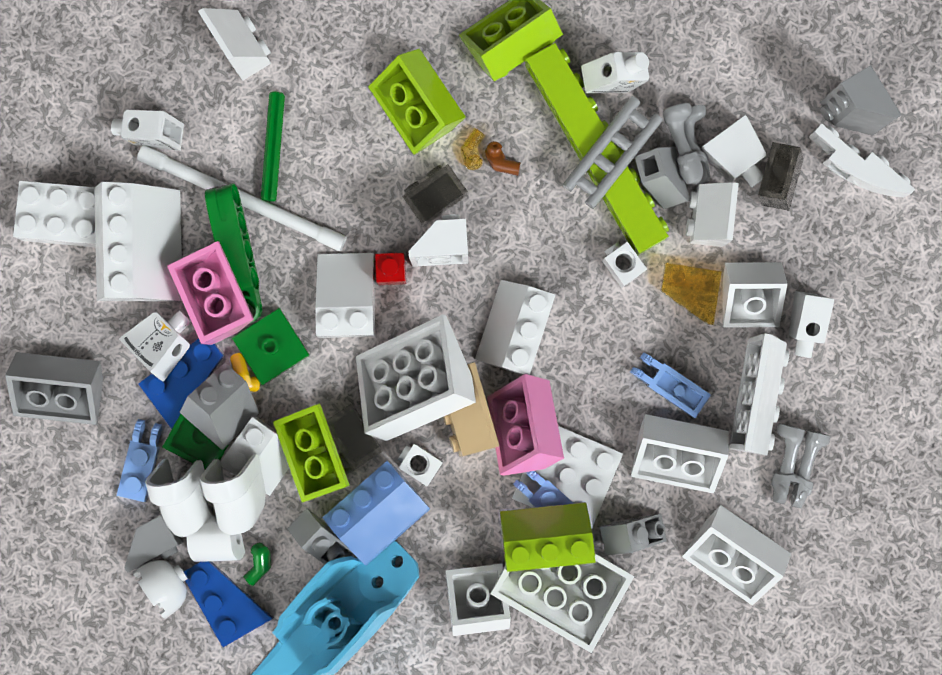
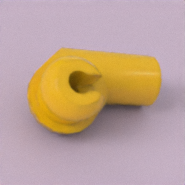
(240, 367)

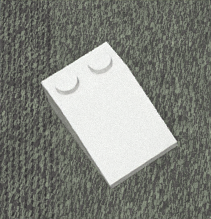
(237, 40)
(345, 295)

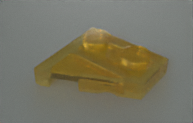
(692, 289)

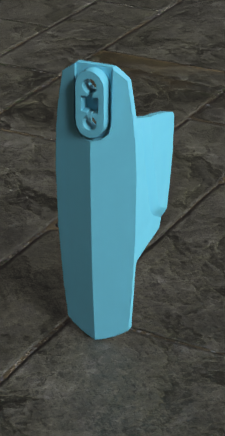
(339, 613)

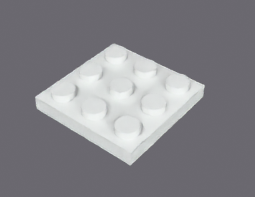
(581, 475)

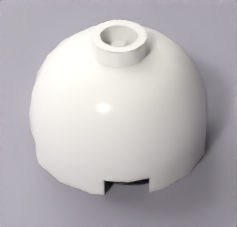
(163, 585)

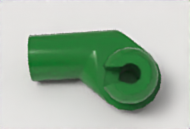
(261, 563)

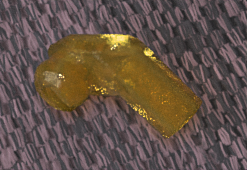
(470, 152)

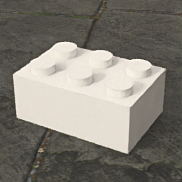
(55, 214)

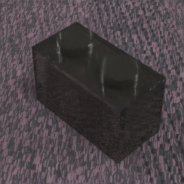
(780, 176)
(434, 194)
(349, 436)

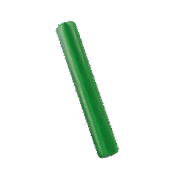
(272, 146)

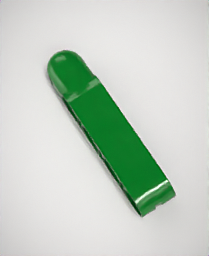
(231, 231)

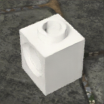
(636, 267)
(428, 473)

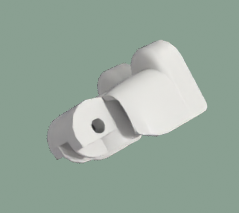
(186, 511)

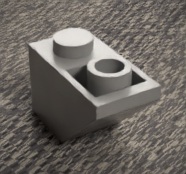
(662, 177)
(633, 534)
(317, 538)
(150, 542)

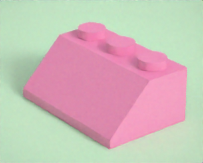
(211, 294)
(525, 426)

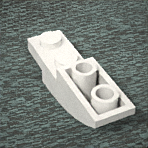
(868, 173)

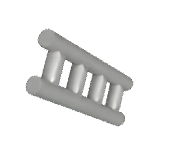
(630, 150)

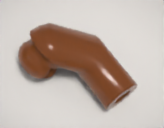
(498, 160)

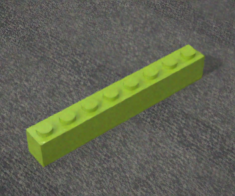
(582, 128)

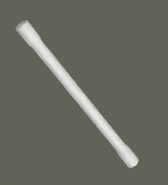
(320, 233)

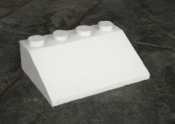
(136, 241)
(413, 380)
(758, 394)
(567, 599)

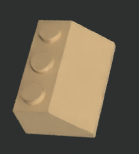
(473, 424)

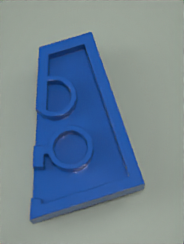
(187, 375)
(223, 603)

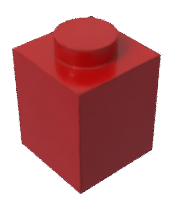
(390, 269)

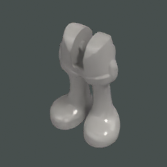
(691, 159)
(786, 476)

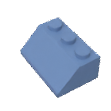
(376, 513)

